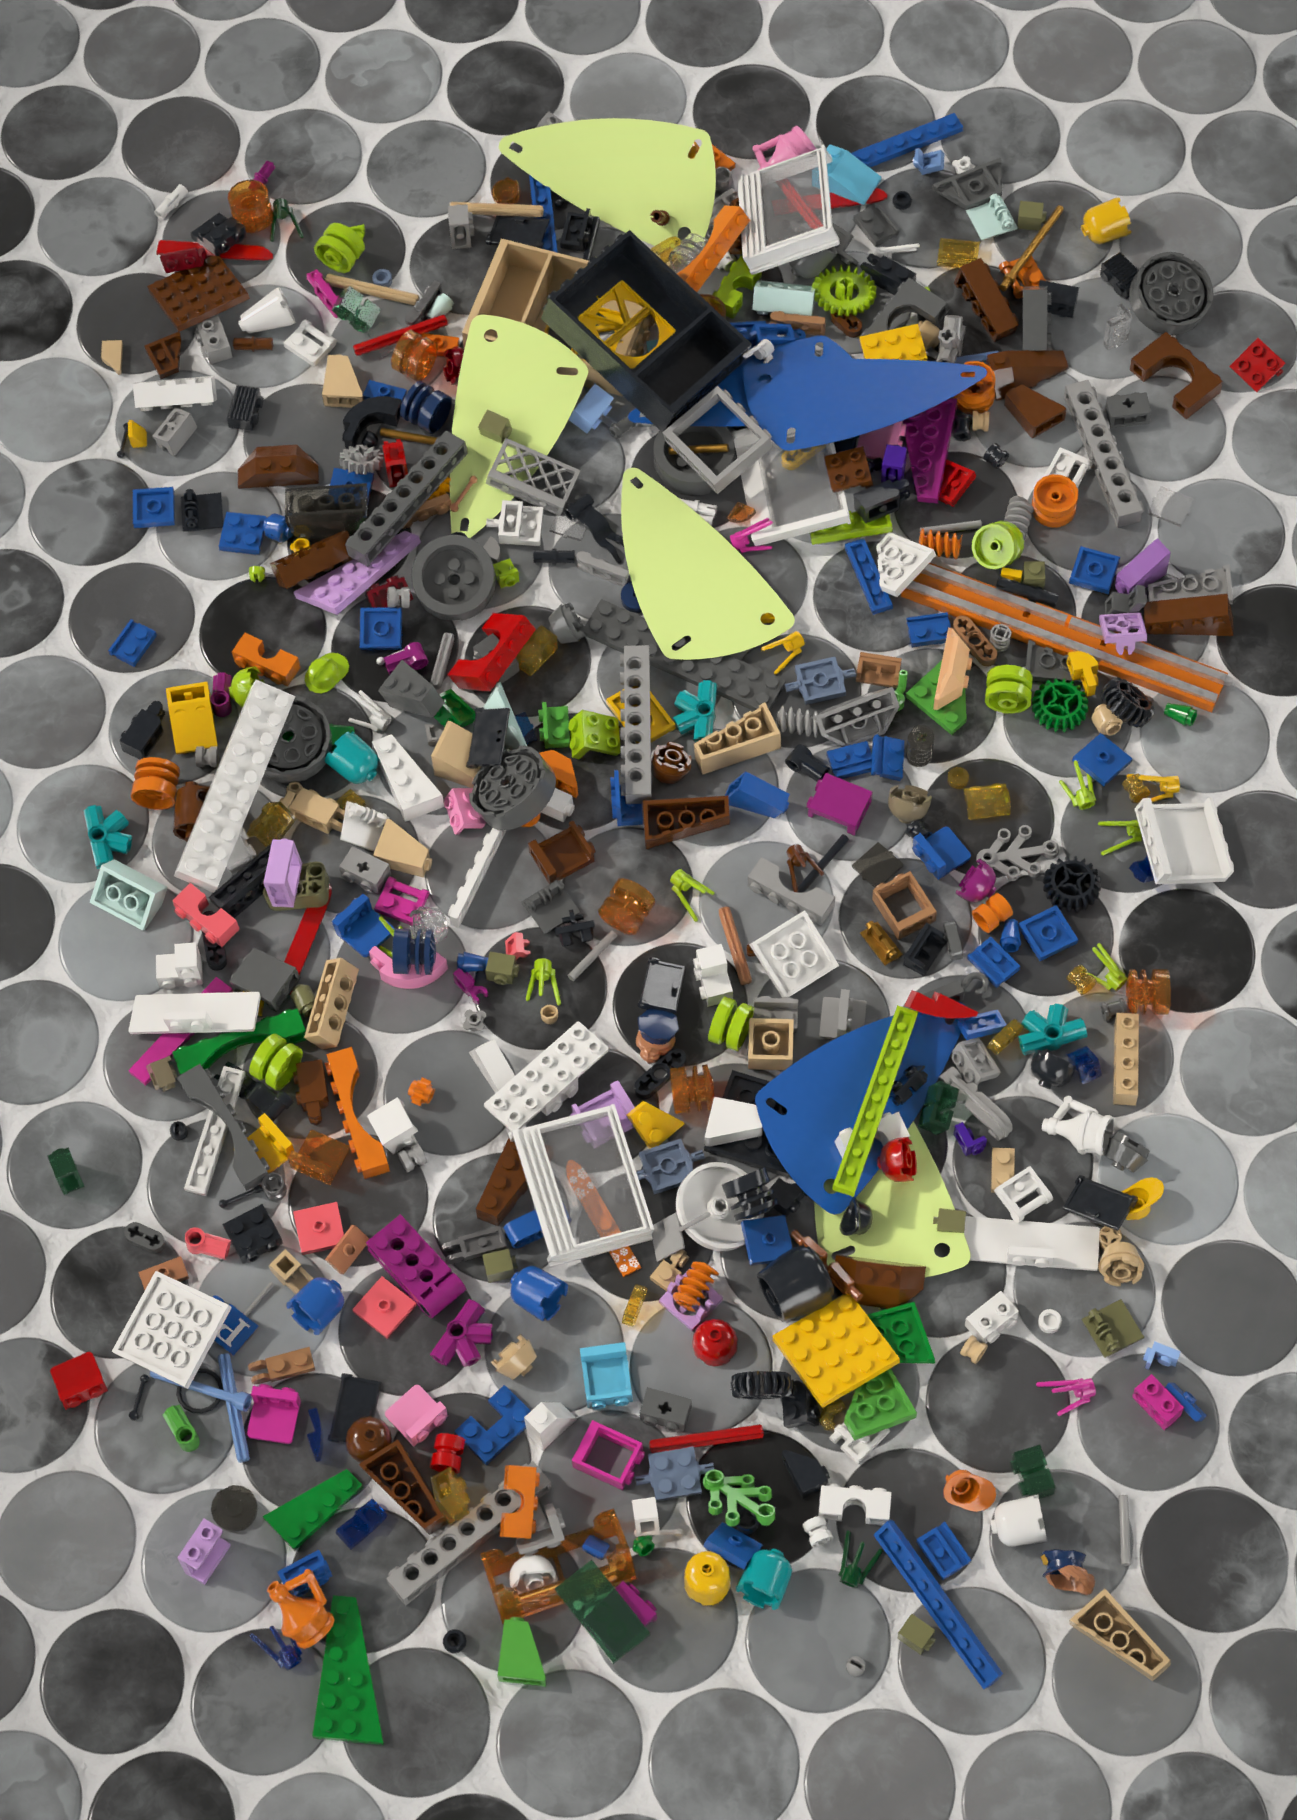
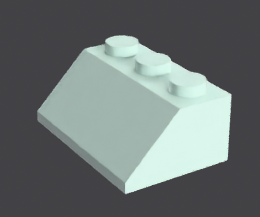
(783, 297)
(128, 894)

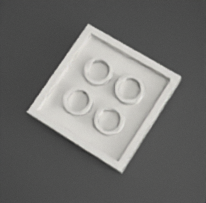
(794, 954)

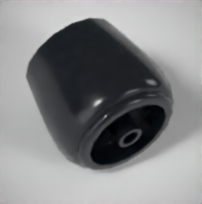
(796, 1283)

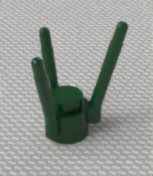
(281, 211)
(851, 1575)

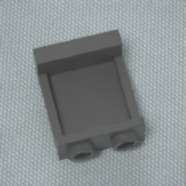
(267, 976)

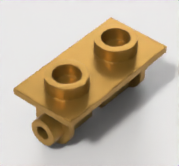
(880, 943)

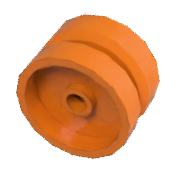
(1054, 500)

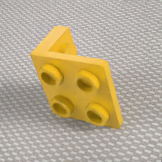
(271, 1143)

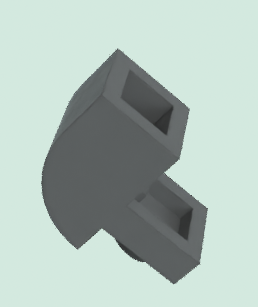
(1123, 603)

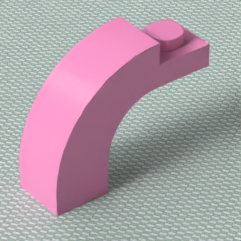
(406, 981)

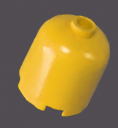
(1106, 222)
(707, 1587)

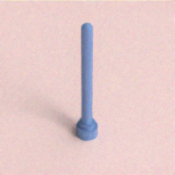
(240, 1400)

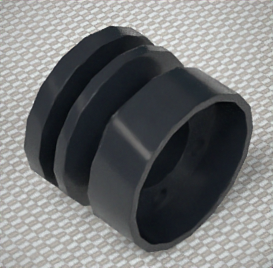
(750, 1194)

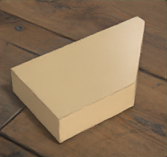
(112, 354)

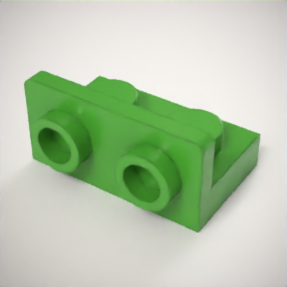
(555, 726)

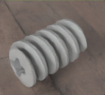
(1019, 513)
(797, 721)

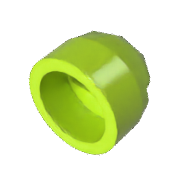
(256, 572)

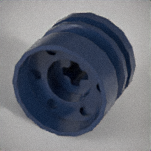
(426, 407)
(413, 951)

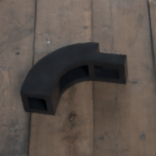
(369, 412)

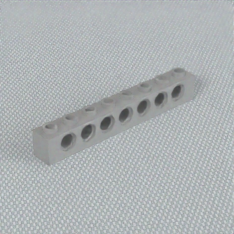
(1122, 512)
(638, 658)
(408, 1589)

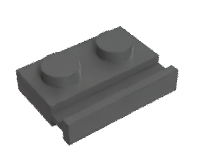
(876, 225)

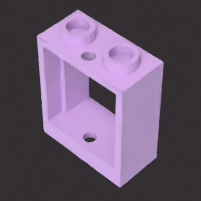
(282, 873)

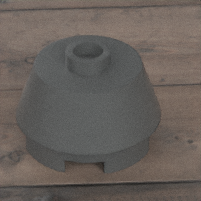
(566, 624)
(1126, 1153)

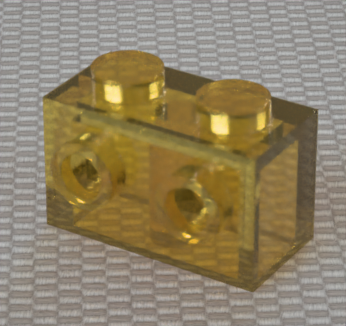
(537, 650)
(450, 1495)

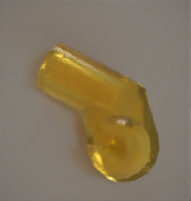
(828, 1413)

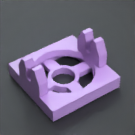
(1127, 621)
(690, 1322)

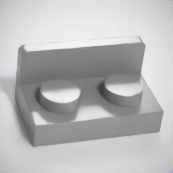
(776, 1008)
(974, 1061)

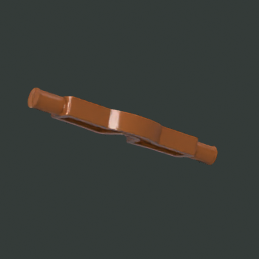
(836, 1272)

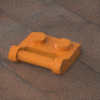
(1029, 275)

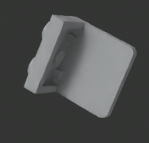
(548, 1537)

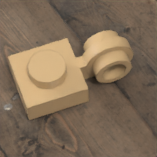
(292, 791)
(667, 1272)

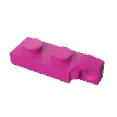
(323, 290)

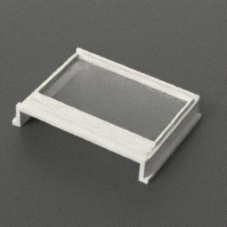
(787, 211)
(790, 489)
(583, 1185)

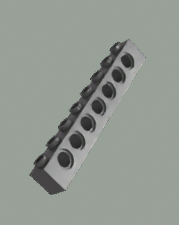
(406, 498)

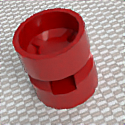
(448, 1451)

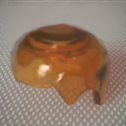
(506, 191)

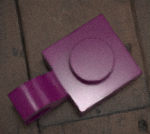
(466, 984)

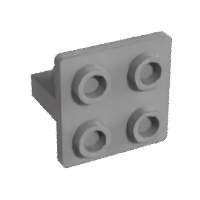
(841, 1015)

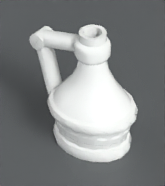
(1086, 1132)

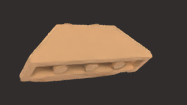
(953, 670)

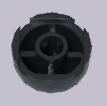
(1051, 1070)

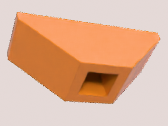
(563, 771)

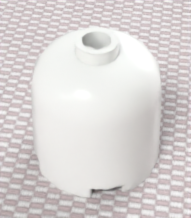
(1019, 1522)

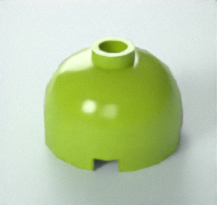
(242, 684)

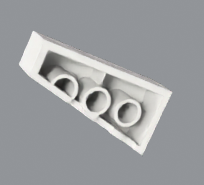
(175, 392)
(406, 780)

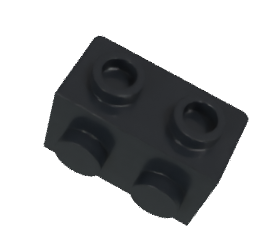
(576, 230)
(800, 1407)

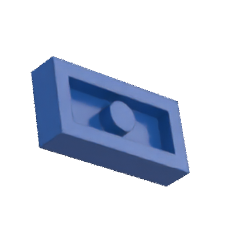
(981, 1025)

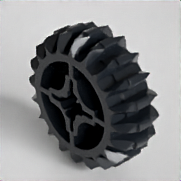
(1127, 702)
(1074, 873)
(761, 1385)

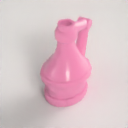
(787, 147)

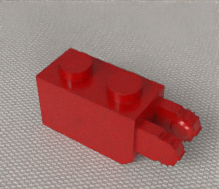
(395, 461)

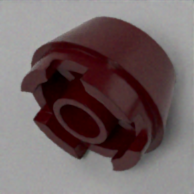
(453, 362)

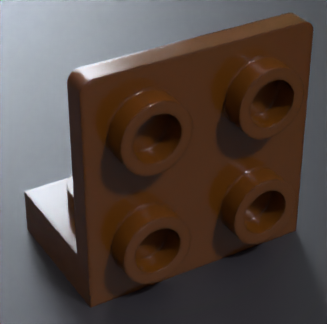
(848, 469)

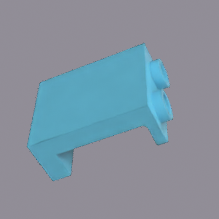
(606, 1375)

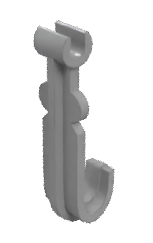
(979, 1105)

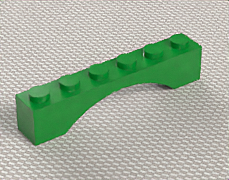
(208, 1051)

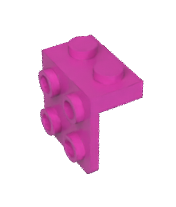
(273, 1414)

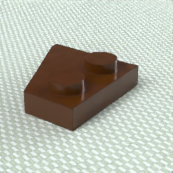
(165, 354)

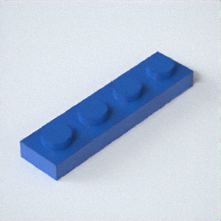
(868, 576)

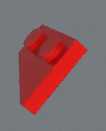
(955, 482)

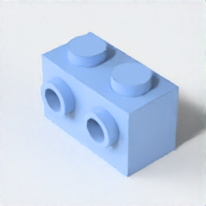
(591, 408)

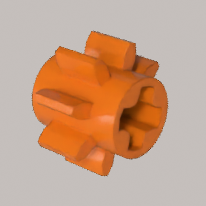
(421, 1091)

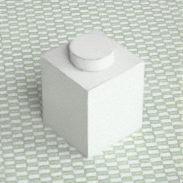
(559, 805)
(646, 1516)

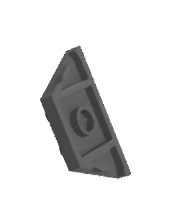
(972, 186)

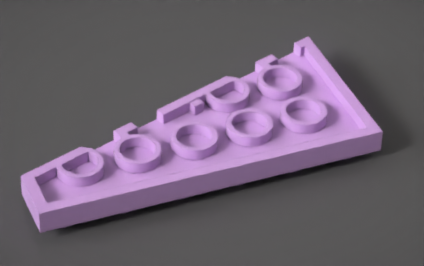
(346, 583)

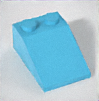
(850, 176)

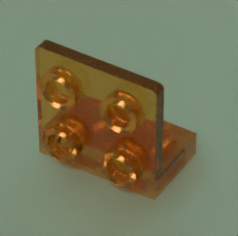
(319, 1157)

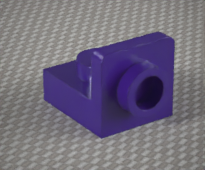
(966, 1140)

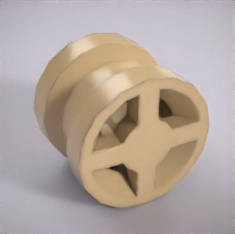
(980, 421)
(1109, 1234)
(973, 1349)

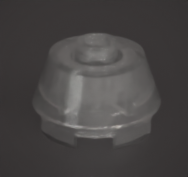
(429, 919)

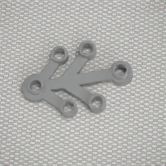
(1015, 855)

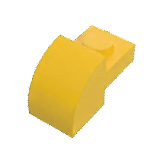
(1083, 667)

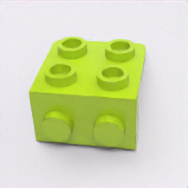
(594, 733)

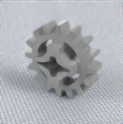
(361, 459)

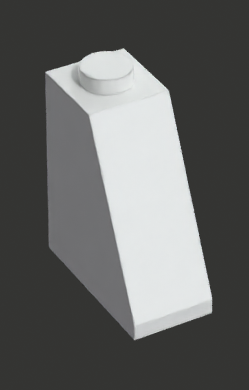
(492, 1064)
(732, 1122)
(548, 1422)

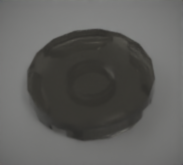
(234, 1508)

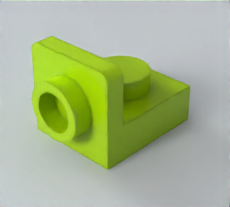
(506, 573)

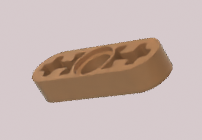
(976, 650)

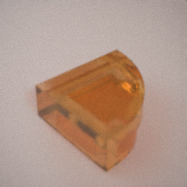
(741, 513)

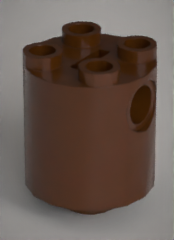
(187, 808)

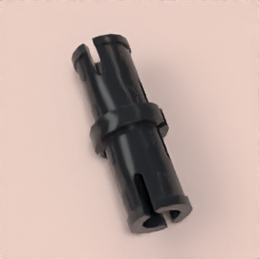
(554, 556)

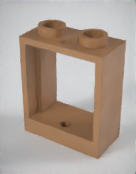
(913, 922)

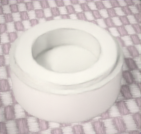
(1049, 1321)

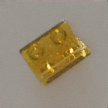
(987, 801)
(271, 823)

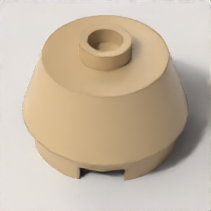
(1121, 1264)
(515, 1358)

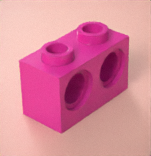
(1157, 1402)

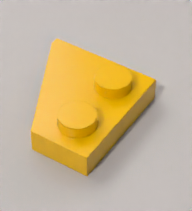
(653, 1124)

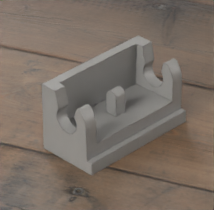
(175, 431)

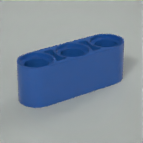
(524, 1230)

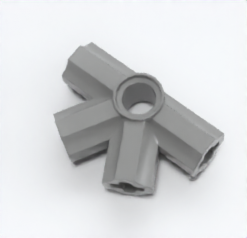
(951, 339)

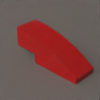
(938, 1006)

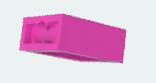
(587, 1444)

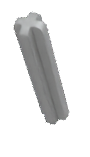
(442, 660)

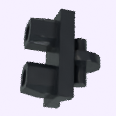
(565, 932)

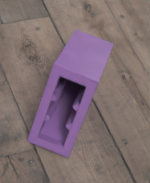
(1144, 568)

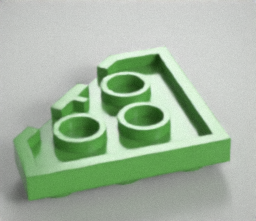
(923, 693)
(878, 1406)

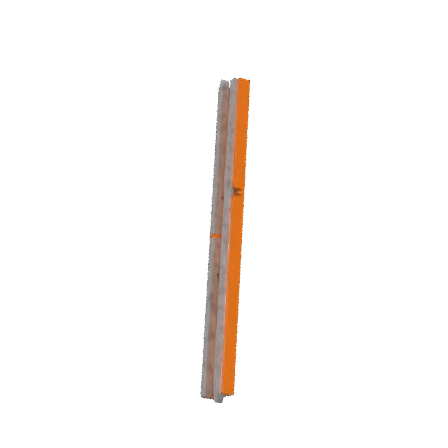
(1065, 633)

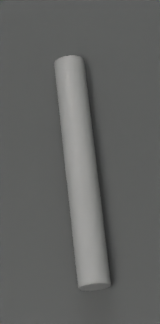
(953, 527)
(601, 946)
(1124, 1530)

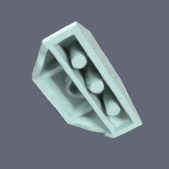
(499, 700)

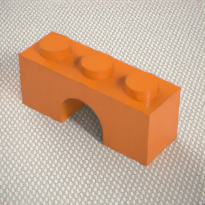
(279, 669)
(523, 1481)

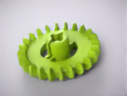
(844, 283)

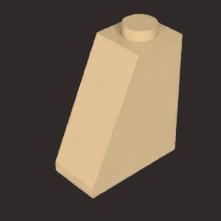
(340, 383)
(402, 851)

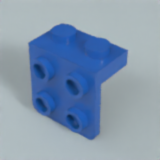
(625, 813)
(941, 852)
(361, 926)
(314, 1562)

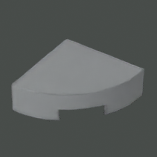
(493, 549)
(433, 734)

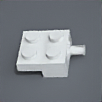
(518, 524)

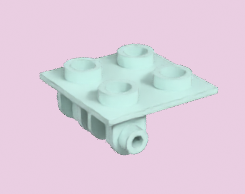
(992, 218)

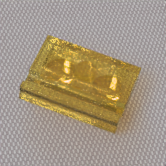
(956, 252)

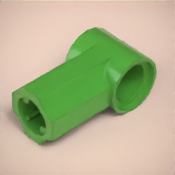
(181, 1427)

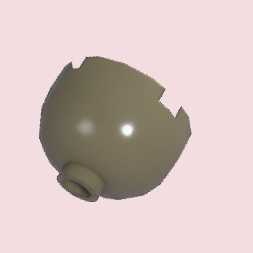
(908, 803)

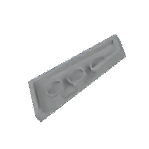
(1203, 584)

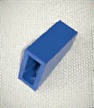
(757, 796)

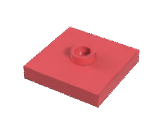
(318, 1227)
(384, 1307)

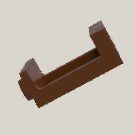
(562, 853)

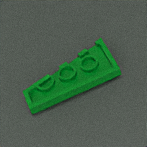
(309, 1511)

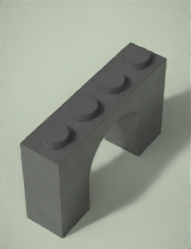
(909, 298)

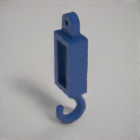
(770, 332)

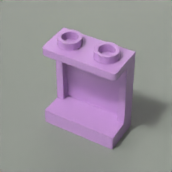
(614, 1096)
(203, 1552)

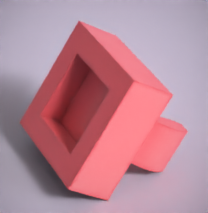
(515, 945)

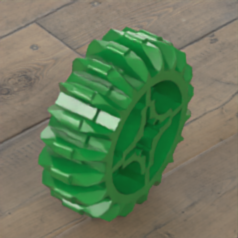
(1063, 697)

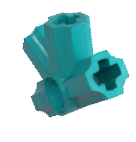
(693, 707)
(110, 830)
(1054, 1025)

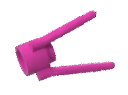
(740, 539)
(1082, 1388)

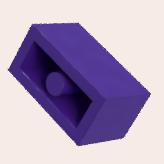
(893, 463)

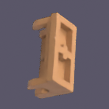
(878, 670)

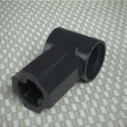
(803, 760)

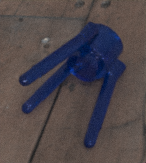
(288, 1657)

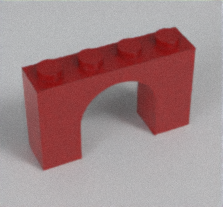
(485, 672)

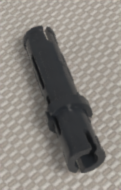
(1021, 589)

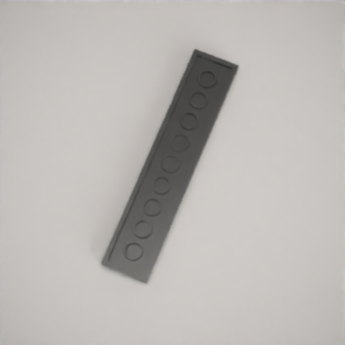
(734, 678)

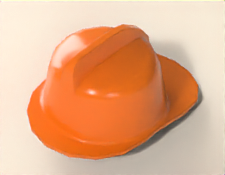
(969, 1491)

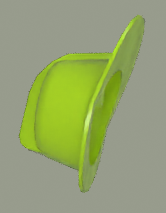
(326, 672)

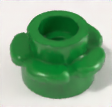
(643, 1545)

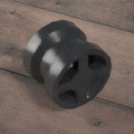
(996, 456)
(916, 828)

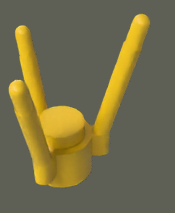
(791, 643)
(1168, 784)

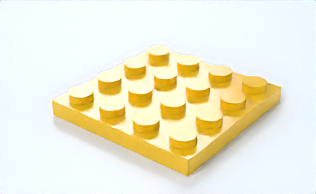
(835, 1349)

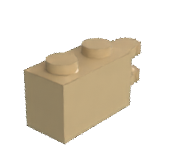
(317, 811)

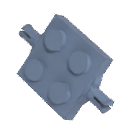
(820, 680)
(667, 1165)
(674, 1474)

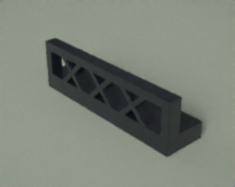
(241, 883)

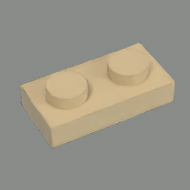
(1002, 1166)

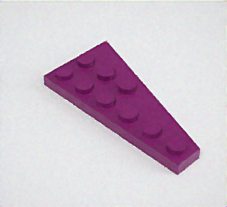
(928, 445)

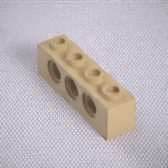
(331, 1003)
(1126, 1059)

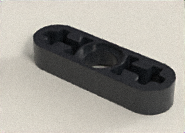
(209, 949)
(645, 1080)

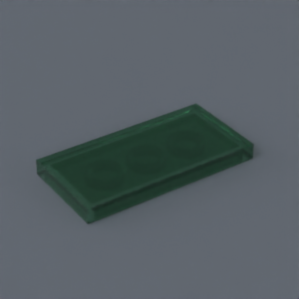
(602, 1612)

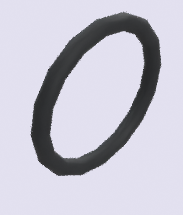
(206, 1409)

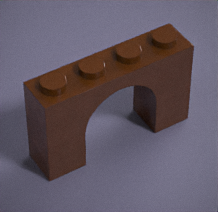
(1168, 352)

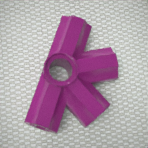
(464, 1344)

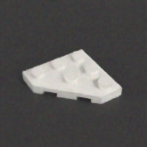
(900, 562)

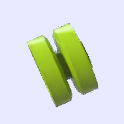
(339, 247)
(997, 544)
(1008, 689)
(730, 1023)
(275, 1062)

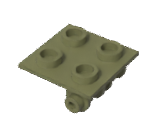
(1112, 1328)

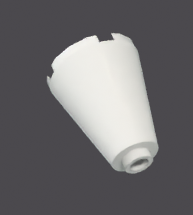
(267, 313)

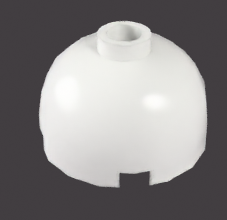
(531, 1573)

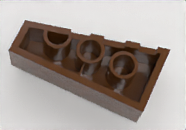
(986, 299)
(311, 560)
(1190, 616)
(683, 817)
(503, 1187)
(404, 1484)

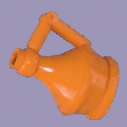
(302, 1617)

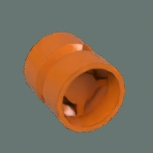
(990, 914)

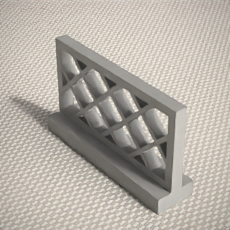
(528, 492)

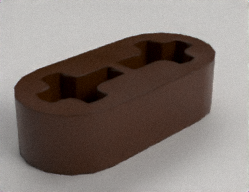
(845, 323)

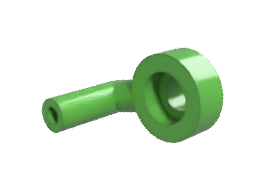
(901, 688)

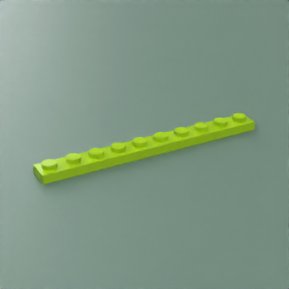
(875, 1101)

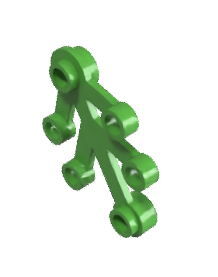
(716, 1481)

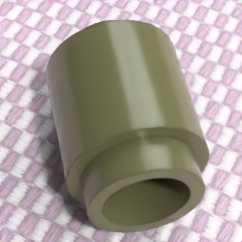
(303, 999)

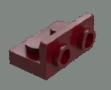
(183, 259)
(378, 594)

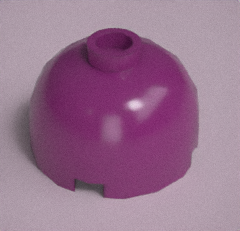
(978, 883)

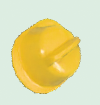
(1148, 1192)

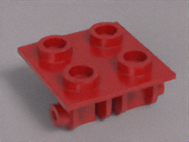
(1257, 365)

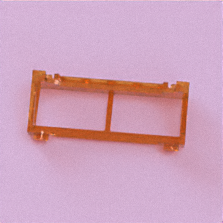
(512, 1604)

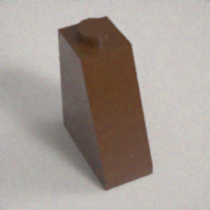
(1033, 410)

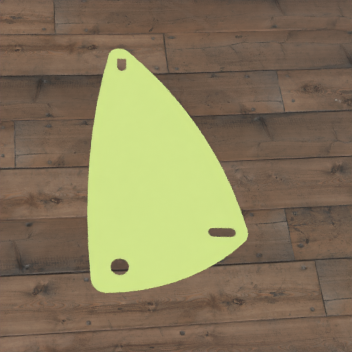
(624, 171)
(520, 383)
(692, 577)
(901, 1219)

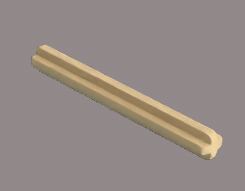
(503, 209)
(372, 289)

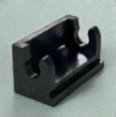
(924, 949)

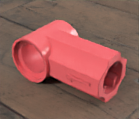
(209, 1244)

